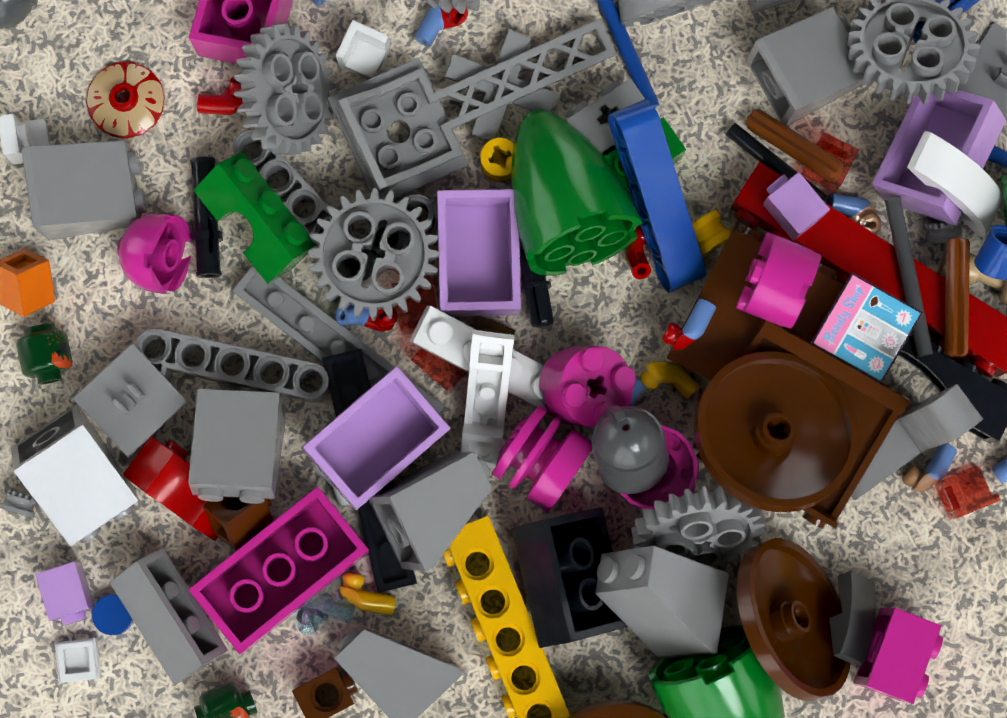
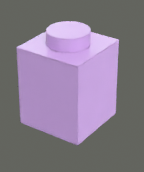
(794, 204)
(65, 593)

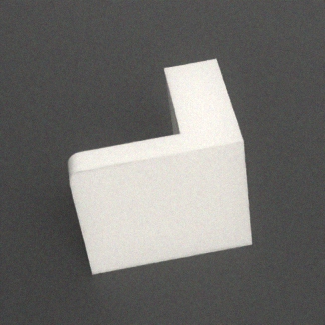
(363, 50)

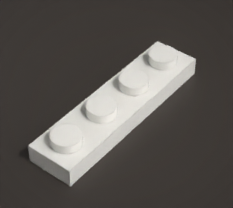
(453, 341)

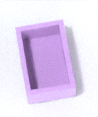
(960, 119)
(478, 253)
(375, 438)

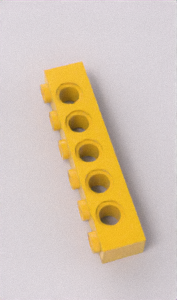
(481, 538)

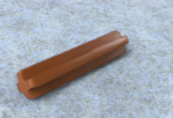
(795, 145)
(957, 297)

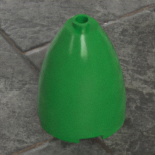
(567, 197)
(717, 684)

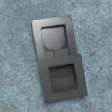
(855, 625)

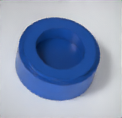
(111, 616)

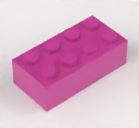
(279, 570)

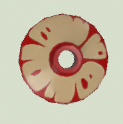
(136, 114)

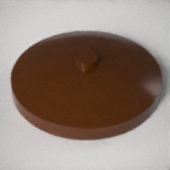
(776, 432)
(786, 617)

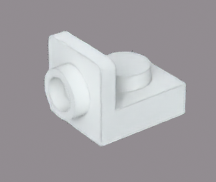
(20, 134)

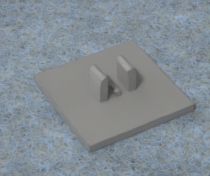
(990, 71)
(130, 400)

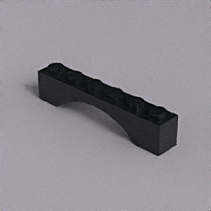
(985, 395)

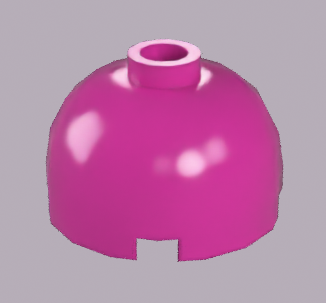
(154, 252)

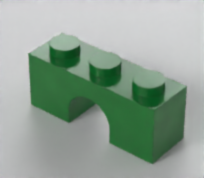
(277, 236)

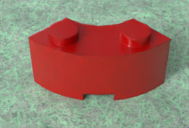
(164, 476)

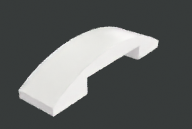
(959, 178)
(487, 394)

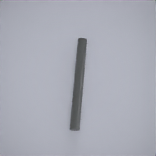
(908, 273)

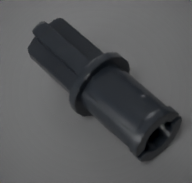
(537, 295)

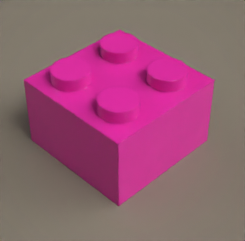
(226, 25)
(900, 655)

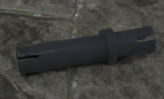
(206, 226)

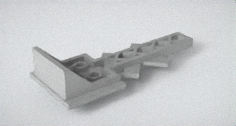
(409, 98)

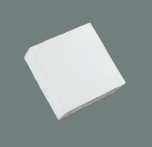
(77, 660)

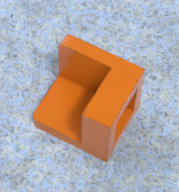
(25, 282)

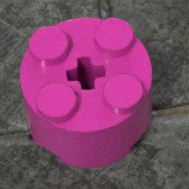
(779, 281)
(585, 383)

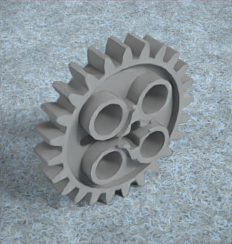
(940, 58)
(284, 89)
(339, 245)
(701, 526)

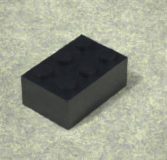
(560, 576)

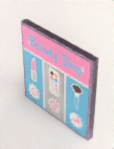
(866, 327)

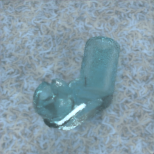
(322, 609)

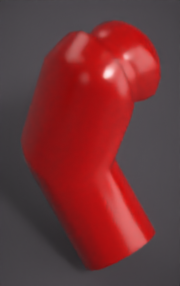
(220, 104)
(636, 258)

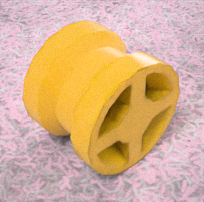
(500, 167)
(710, 232)

